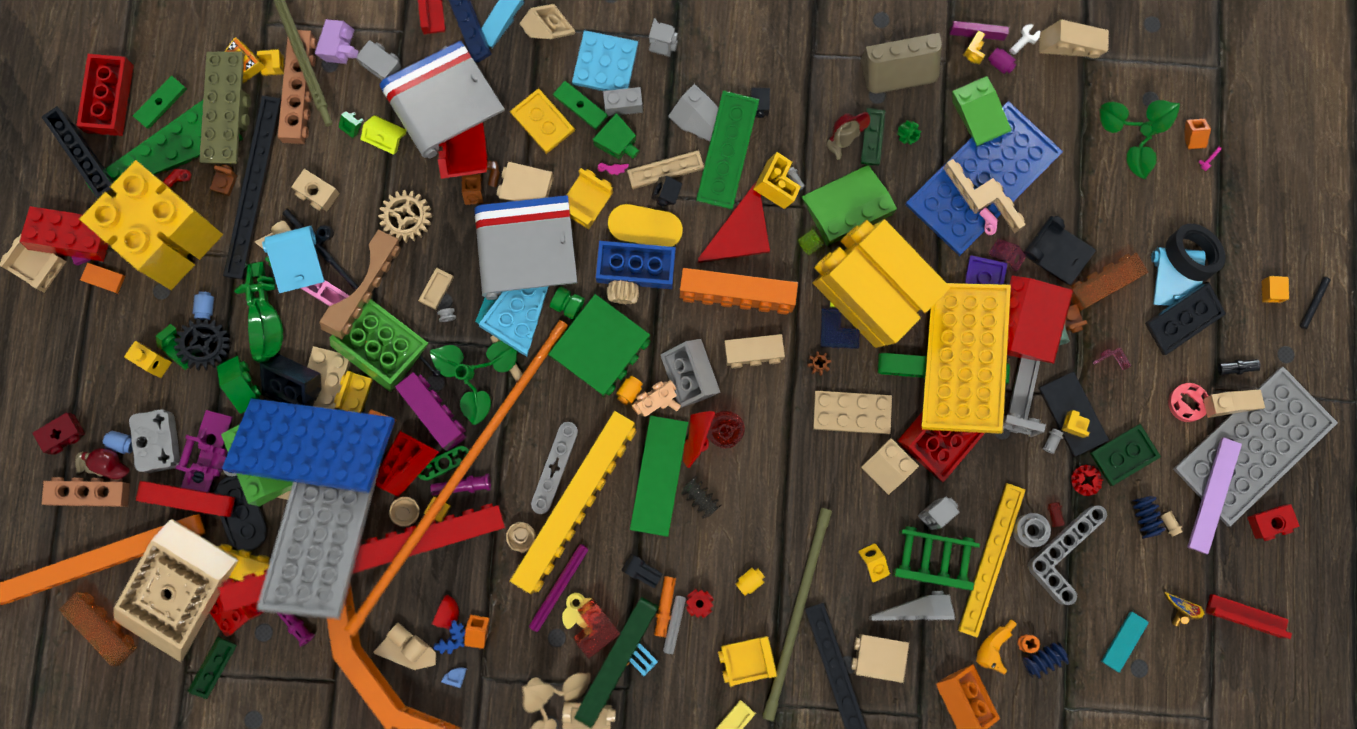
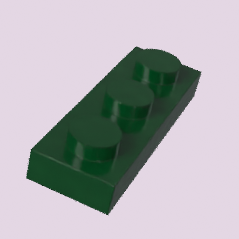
(873, 138)
(212, 668)

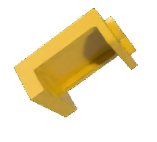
(747, 661)

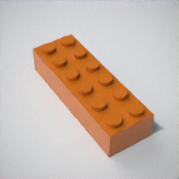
(738, 290)

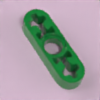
(455, 452)

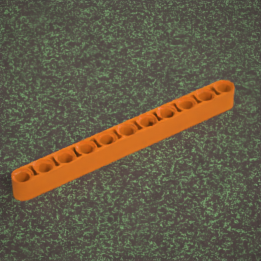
(86, 563)

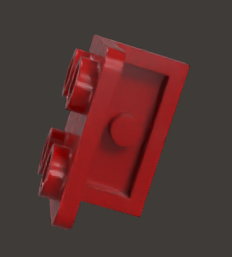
(233, 619)

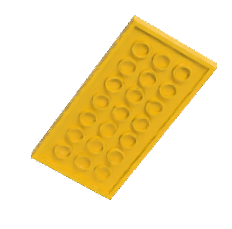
(967, 359)

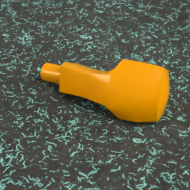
(988, 653)

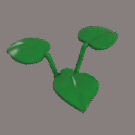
(1161, 118)
(448, 360)

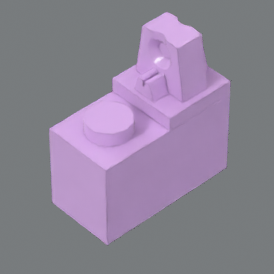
(335, 42)

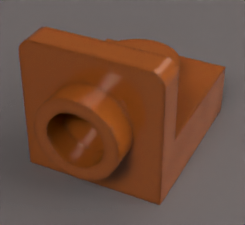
(223, 180)
(472, 189)
(1074, 320)

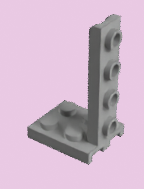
(1021, 399)

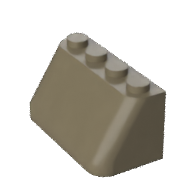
(902, 63)

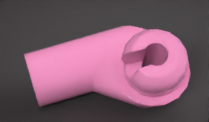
(990, 221)

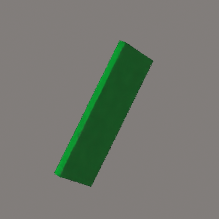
(727, 150)
(659, 476)

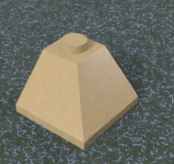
(546, 23)

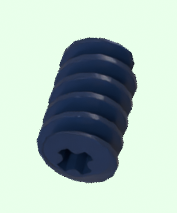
(1149, 516)
(1045, 659)

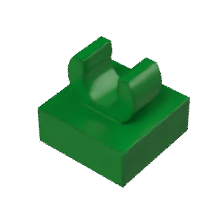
(350, 124)

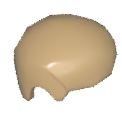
(404, 511)
(520, 536)

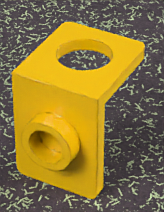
(876, 564)

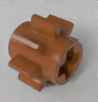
(822, 359)

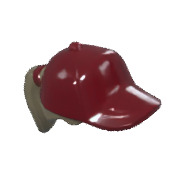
(846, 130)
(102, 463)

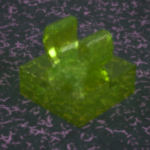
(810, 242)

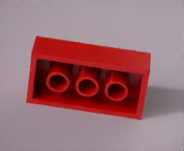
(105, 95)
(61, 234)

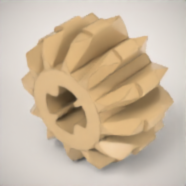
(622, 292)

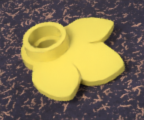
(571, 615)

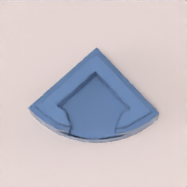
(455, 677)

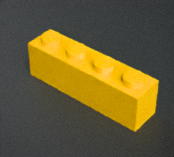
(246, 562)

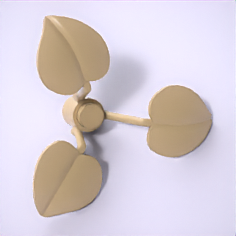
(537, 693)

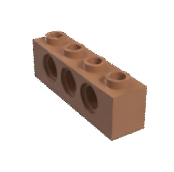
(54, 492)

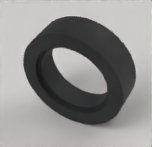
(1184, 263)

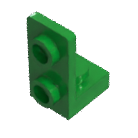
(166, 343)

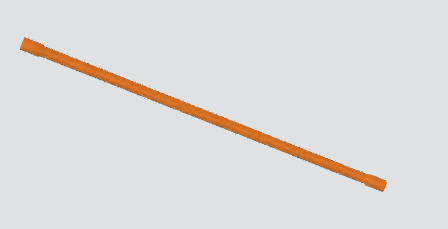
(359, 618)

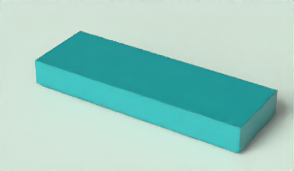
(1124, 641)

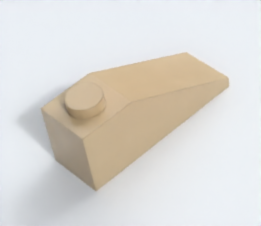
(1233, 402)

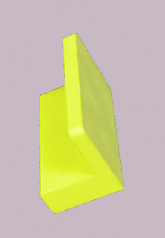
(382, 134)

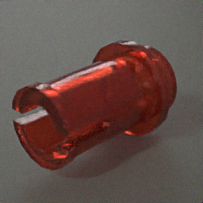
(1056, 514)

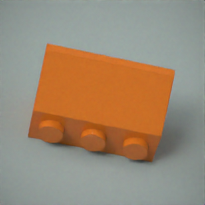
(967, 699)

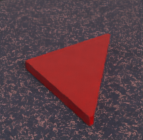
(742, 232)

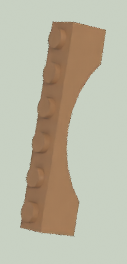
(340, 316)

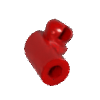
(177, 175)

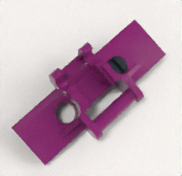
(211, 457)

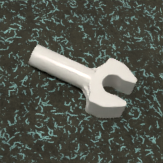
(1026, 37)

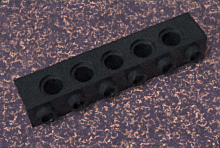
(79, 152)

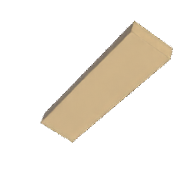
(669, 167)

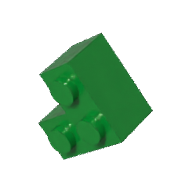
(237, 383)

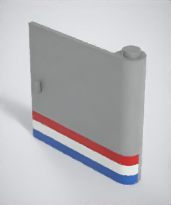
(440, 98)
(523, 245)

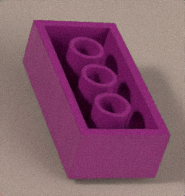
(430, 411)

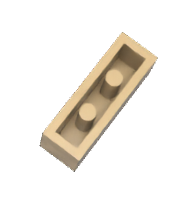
(754, 351)

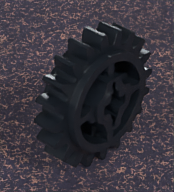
(195, 330)

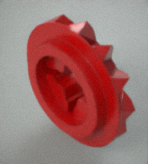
(1078, 478)

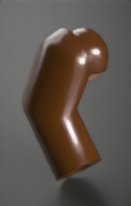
(494, 174)

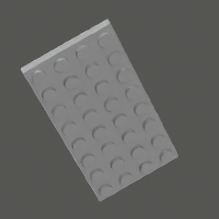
(1270, 441)
(315, 551)

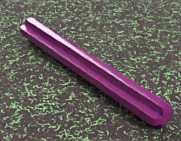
(558, 588)

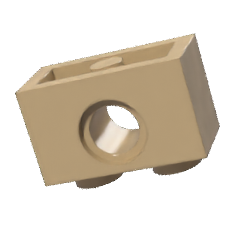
(307, 182)

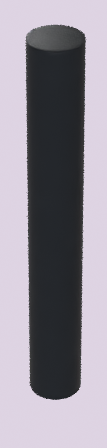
(1315, 302)

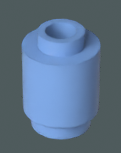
(203, 305)
(118, 442)

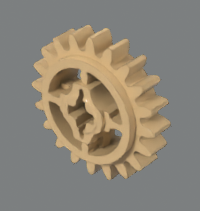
(391, 210)

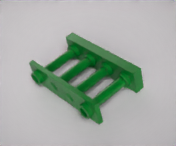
(924, 574)

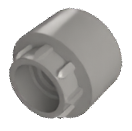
(1041, 526)

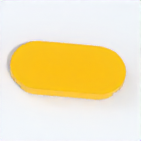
(644, 226)

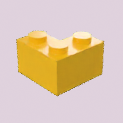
(774, 183)

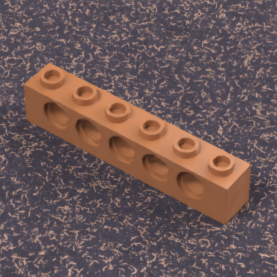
(297, 133)

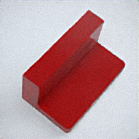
(431, 16)

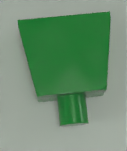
(616, 139)

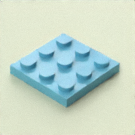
(604, 62)

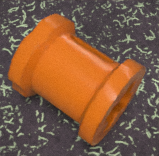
(1024, 647)

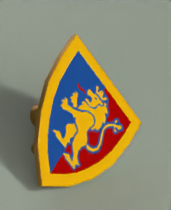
(1185, 610)

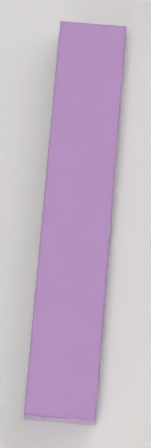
(1214, 495)

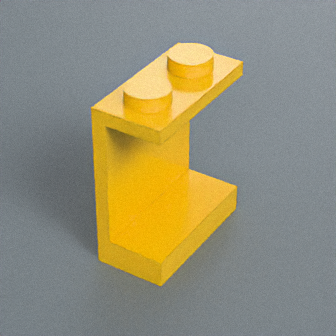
(588, 197)

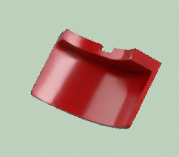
(464, 154)

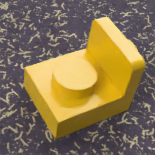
(972, 52)

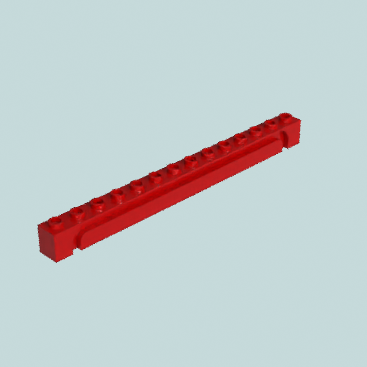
(382, 551)

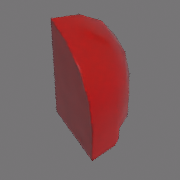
(446, 613)

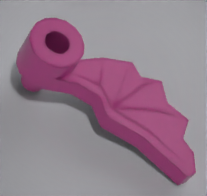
(1205, 166)
(614, 169)

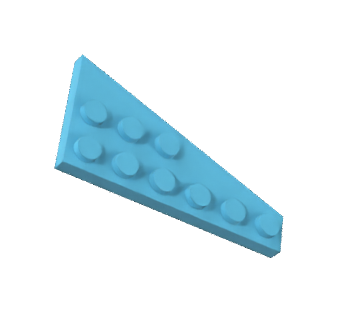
(515, 317)

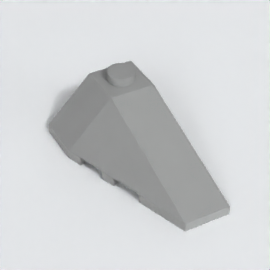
(695, 113)

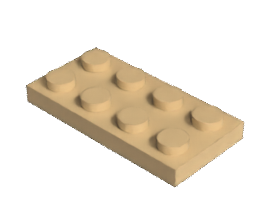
(852, 412)

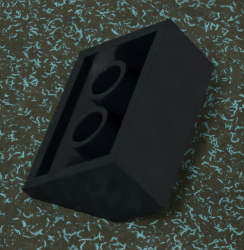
(289, 381)

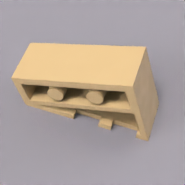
(1073, 39)

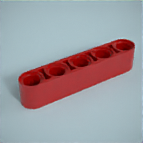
(185, 498)

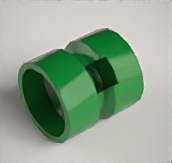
(565, 302)

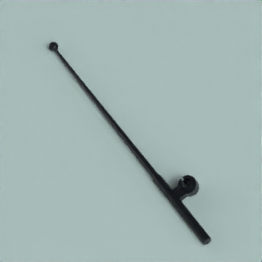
(324, 234)

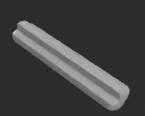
(674, 624)

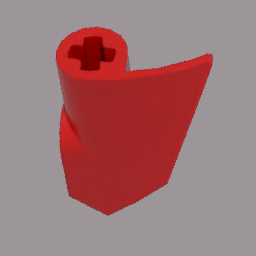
(697, 440)

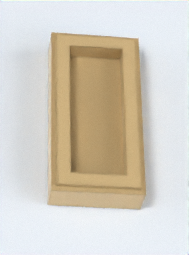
(436, 288)

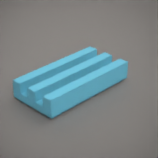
(649, 666)

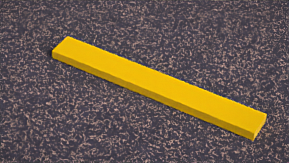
(991, 560)

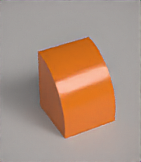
(1197, 133)
(476, 631)

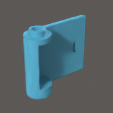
(294, 259)
(1169, 280)

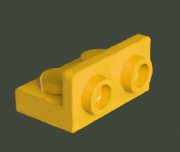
(353, 392)

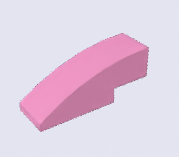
(326, 293)

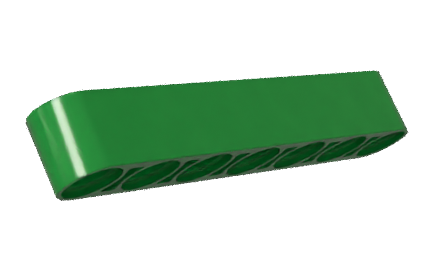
(908, 365)

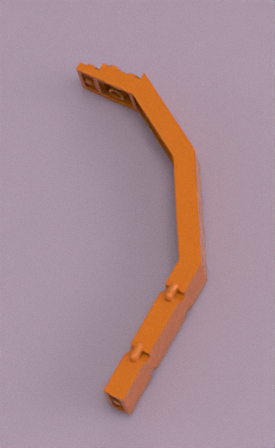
(367, 677)

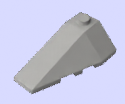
(926, 607)

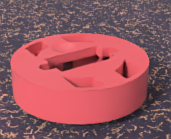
(1182, 407)

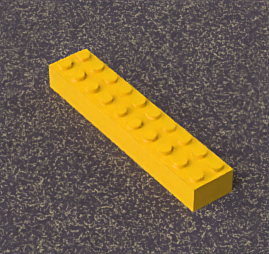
(573, 503)

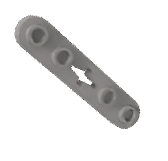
(548, 486)

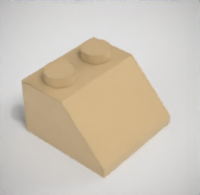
(889, 466)

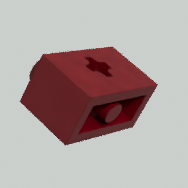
(48, 434)

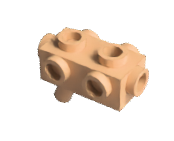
(660, 396)

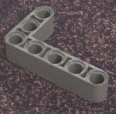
(1062, 550)

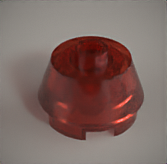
(726, 429)

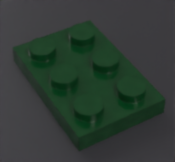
(1125, 455)

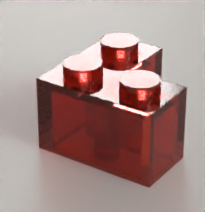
(599, 629)

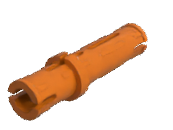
(665, 606)

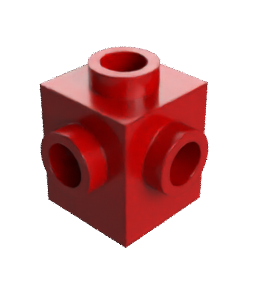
(693, 597)

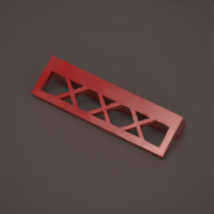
(1248, 616)

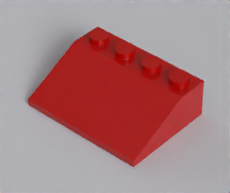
(1036, 318)
(938, 449)

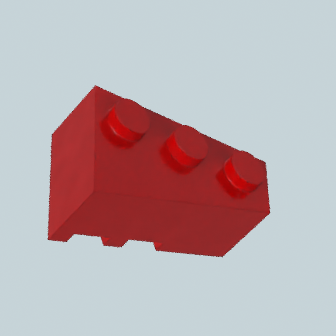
(403, 464)

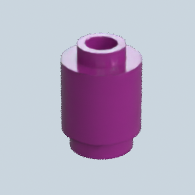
(1002, 61)

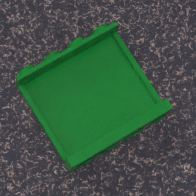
(600, 346)

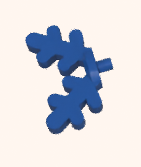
(457, 634)

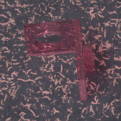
(1007, 252)
(1117, 353)

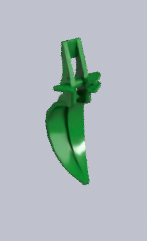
(264, 323)

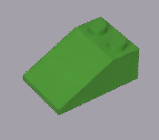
(981, 111)

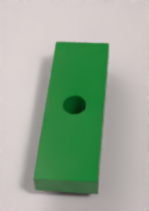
(167, 94)
(572, 98)

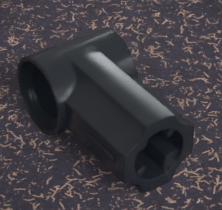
(639, 570)

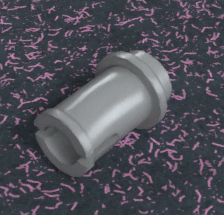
(792, 175)
(1053, 440)

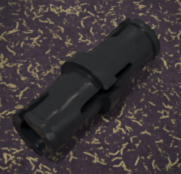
(1238, 367)

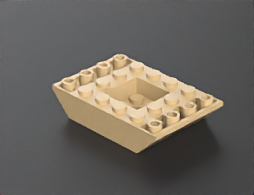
(191, 571)

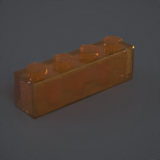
(1109, 281)
(98, 628)

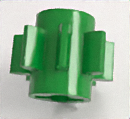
(908, 132)

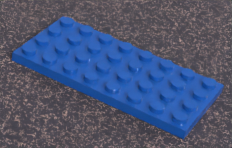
(1010, 159)
(309, 445)

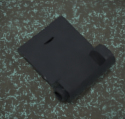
(1057, 249)

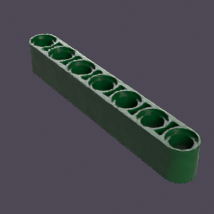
(616, 663)

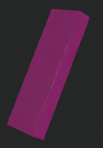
(970, 30)

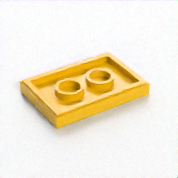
(542, 121)

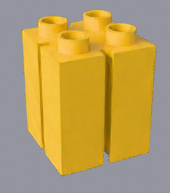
(151, 226)
(878, 282)

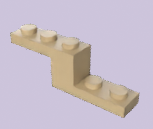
(984, 195)

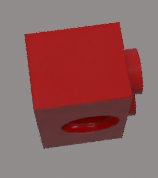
(1284, 518)

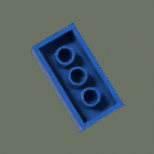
(636, 263)

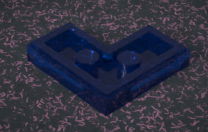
(833, 335)

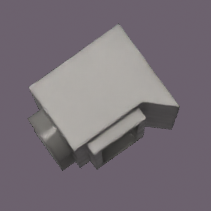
(662, 38)

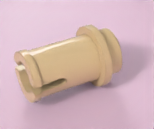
(1171, 524)

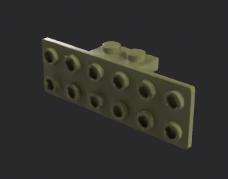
(223, 108)

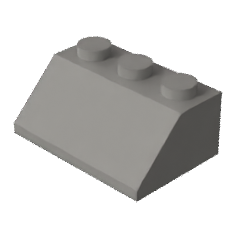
(690, 372)

